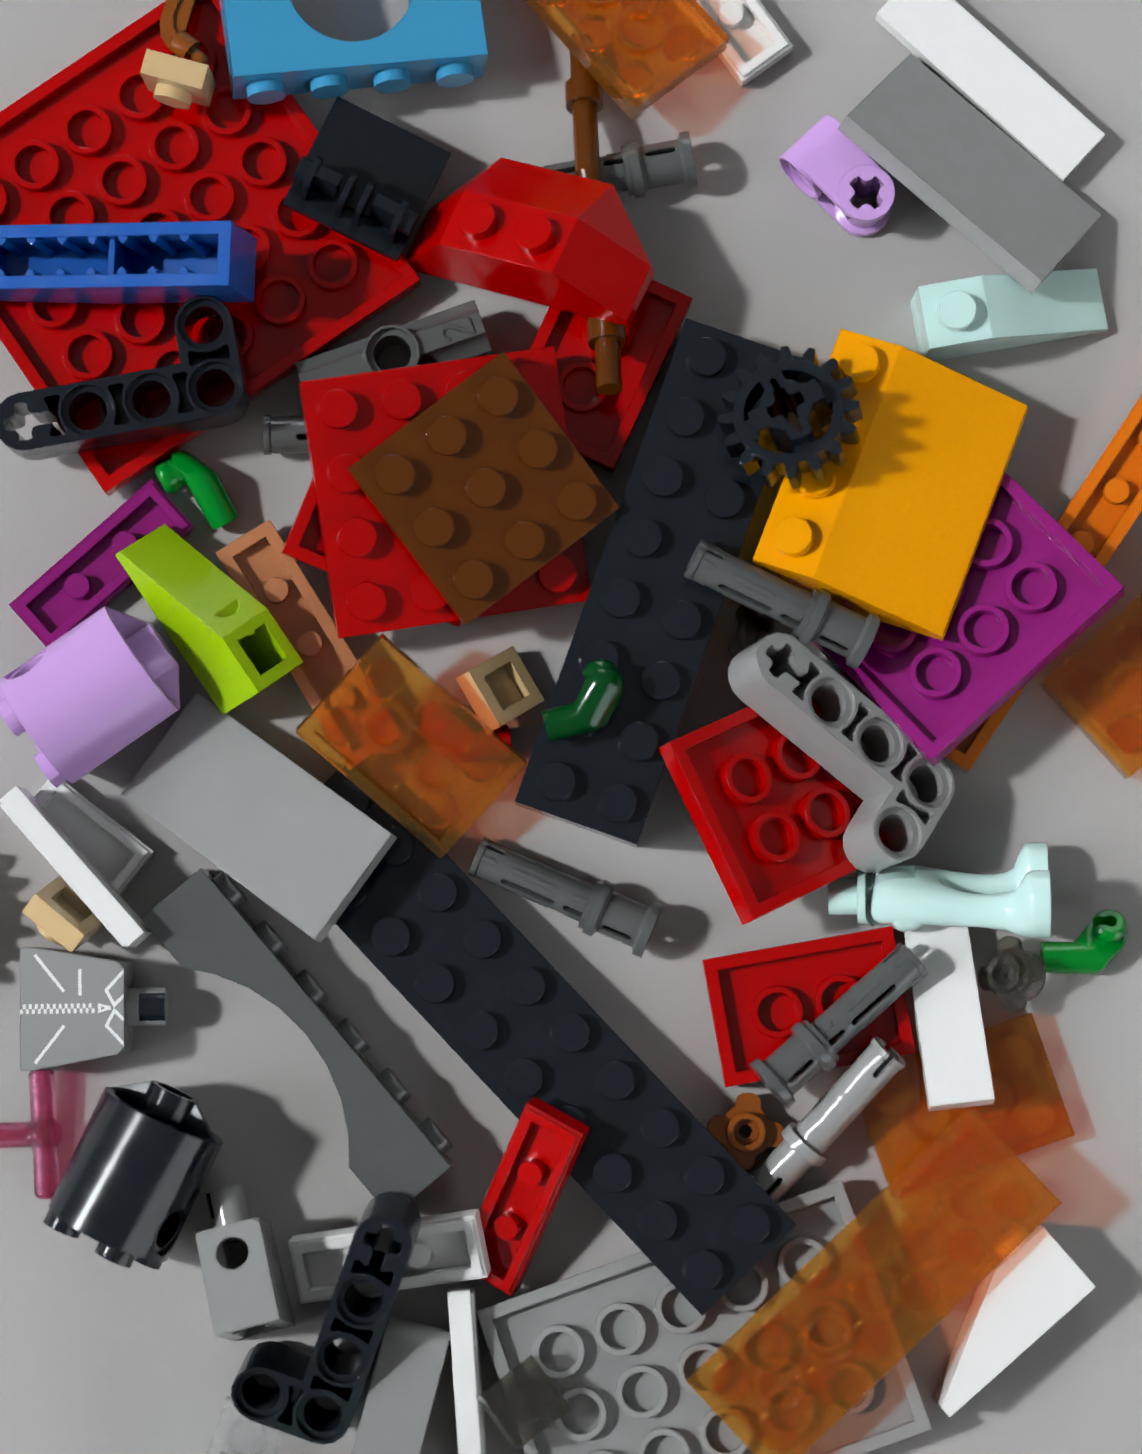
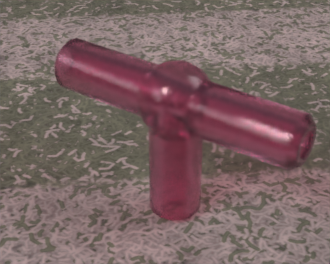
(41, 1133)

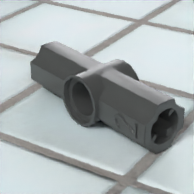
(432, 339)

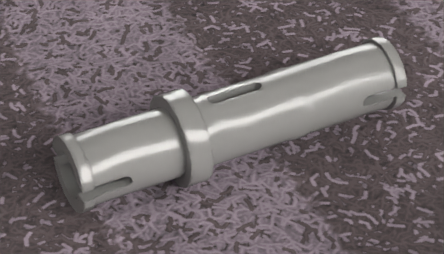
(809, 1139)

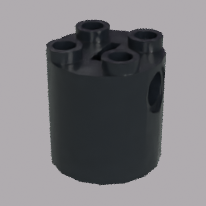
(135, 1173)

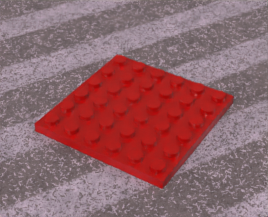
(108, 152)

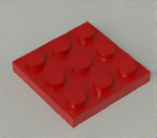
(762, 811)

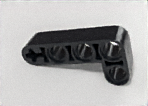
(125, 392)
(348, 1317)

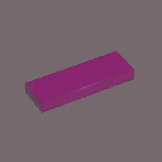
(90, 571)

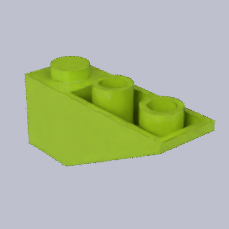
(210, 618)

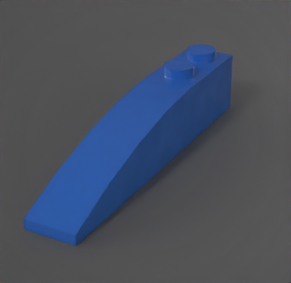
(127, 262)

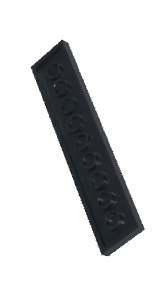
(539, 1038)

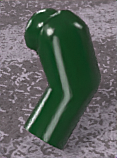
(593, 705)

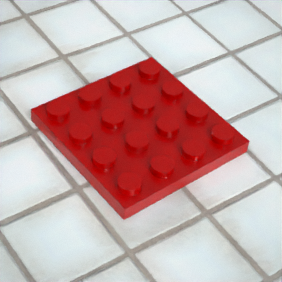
(368, 569)

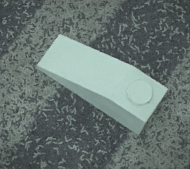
(1000, 314)

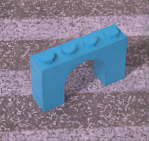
(280, 55)

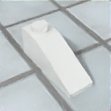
(1009, 1314)

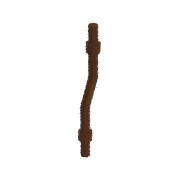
(584, 102)

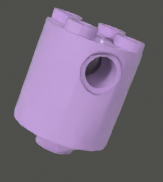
(91, 693)

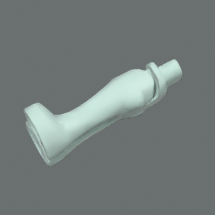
(924, 895)

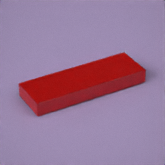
(528, 1189)

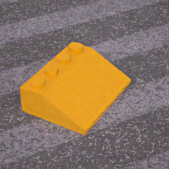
(911, 501)

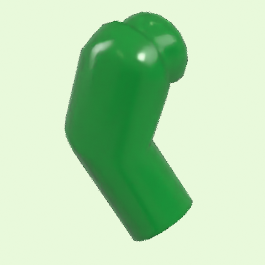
(203, 483)
(1091, 949)

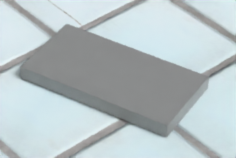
(969, 172)
(259, 817)

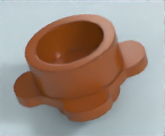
(745, 1112)

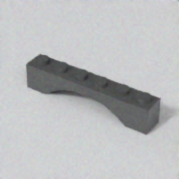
(213, 935)

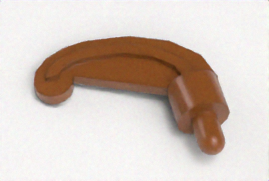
(174, 32)

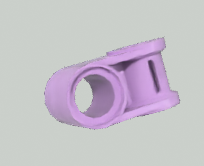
(833, 171)

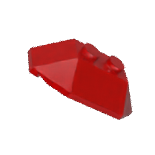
(537, 240)

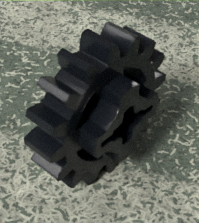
(764, 430)

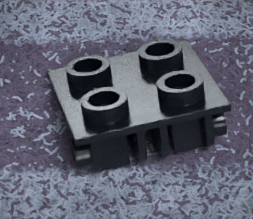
(366, 179)

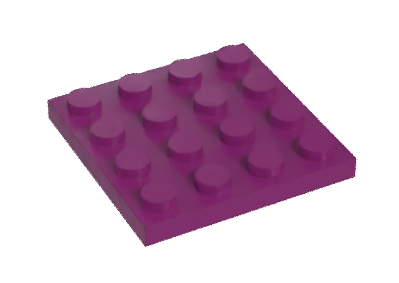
(1016, 612)

